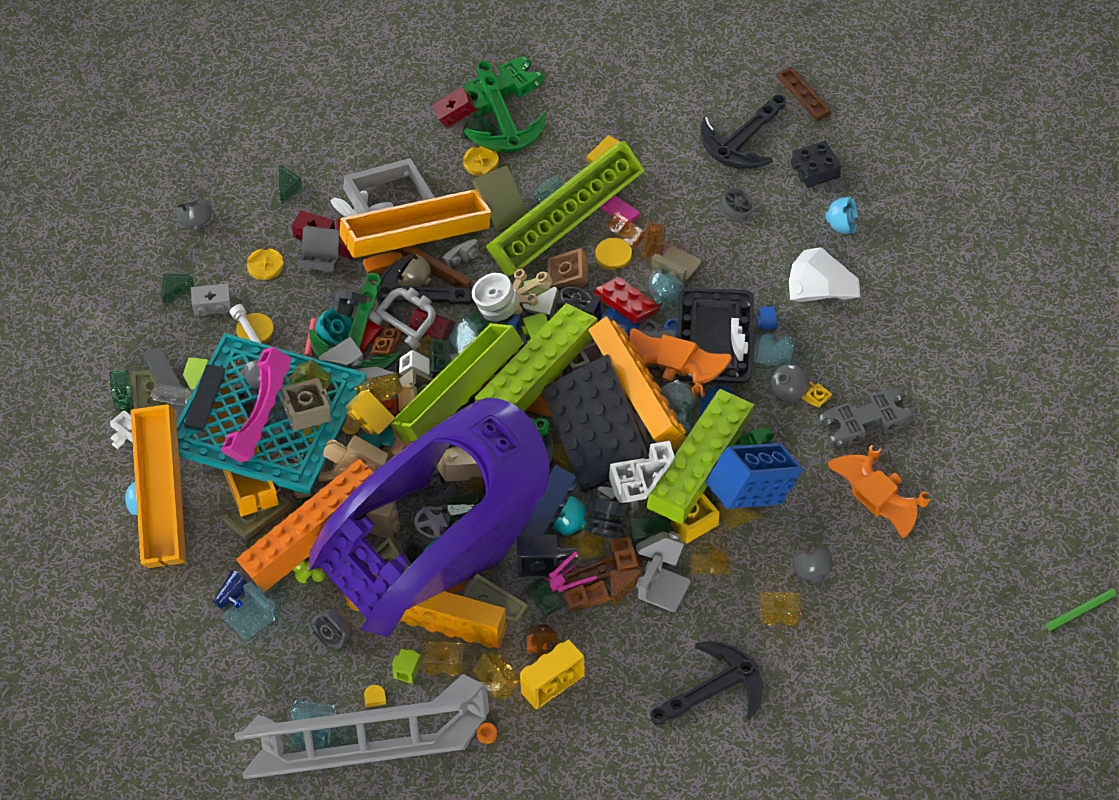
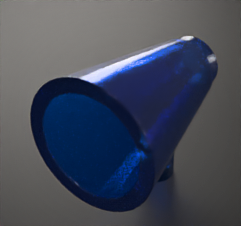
(231, 591)

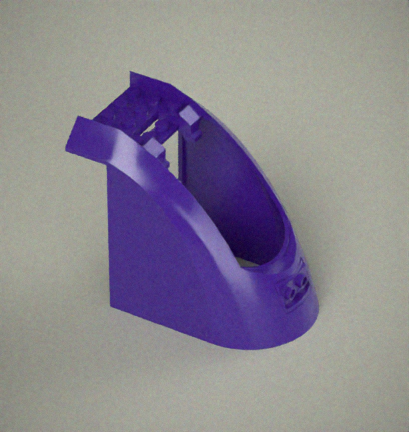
(515, 479)

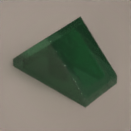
(480, 124)
(288, 184)
(175, 286)

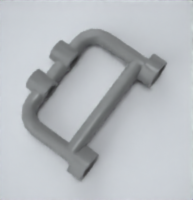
(412, 296)

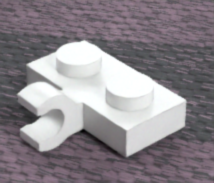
(123, 425)

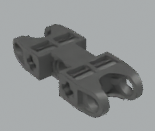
(855, 422)

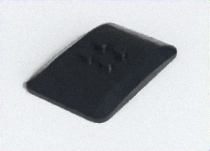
(706, 320)

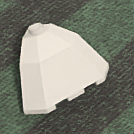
(820, 276)
(638, 477)

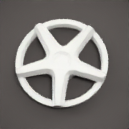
(435, 522)

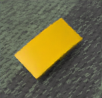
(816, 395)

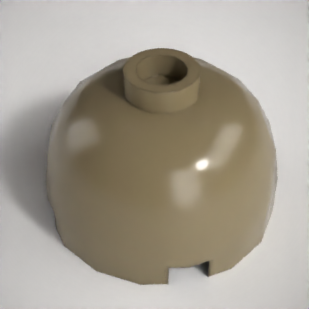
(416, 273)

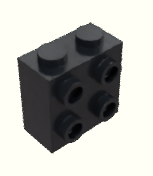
(816, 164)

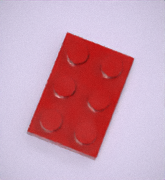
(627, 300)

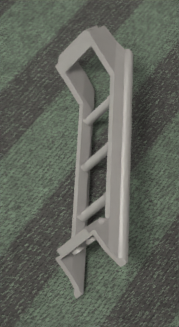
(462, 695)

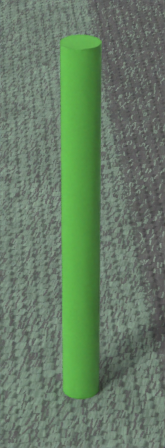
(1081, 609)

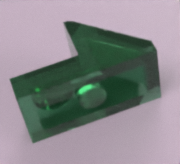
(543, 597)

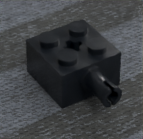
(540, 555)

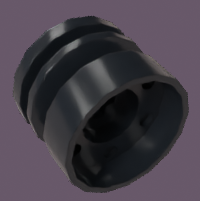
(607, 517)

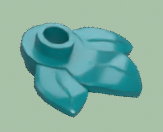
(386, 438)

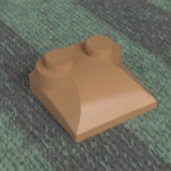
(568, 269)

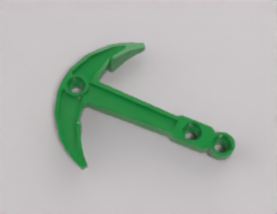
(508, 131)
(358, 327)

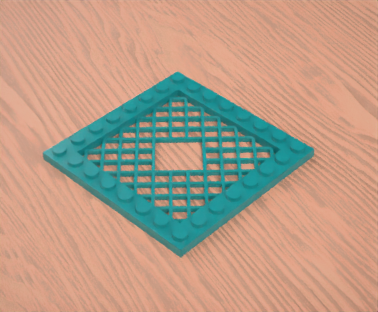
(302, 480)

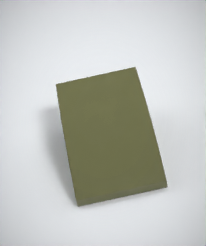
(501, 197)

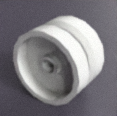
(495, 297)

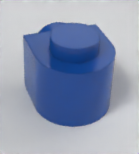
(767, 318)

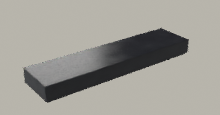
(205, 397)

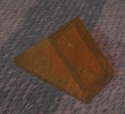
(653, 240)
(622, 583)

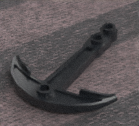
(727, 151)
(389, 281)
(727, 678)

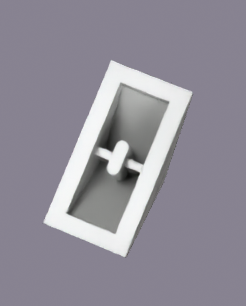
(546, 303)

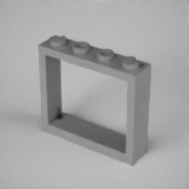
(380, 175)

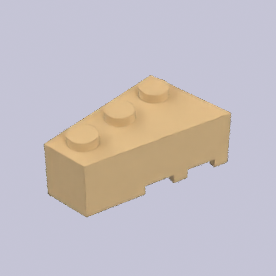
(458, 465)

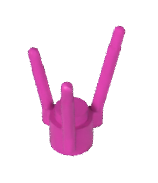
(556, 579)

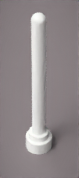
(239, 313)

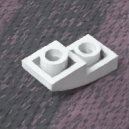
(738, 339)

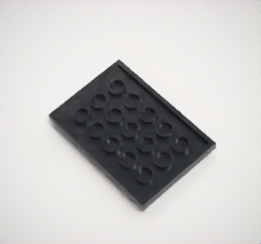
(595, 421)

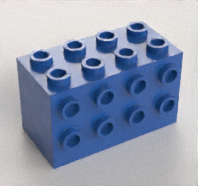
(754, 475)

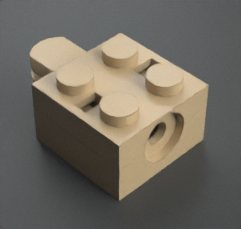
(356, 449)

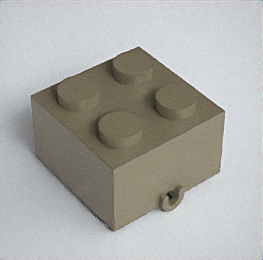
(412, 384)
(306, 404)

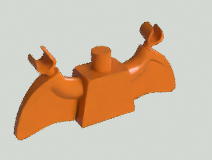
(679, 358)
(878, 490)

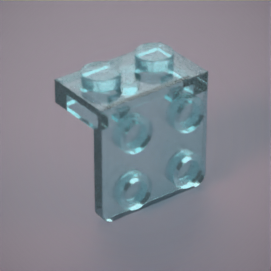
(253, 615)

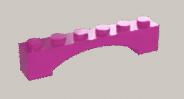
(272, 367)

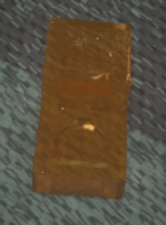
(625, 230)

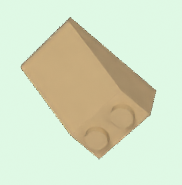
(385, 520)

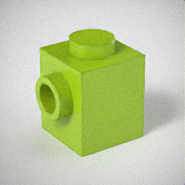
(406, 665)

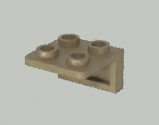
(676, 263)

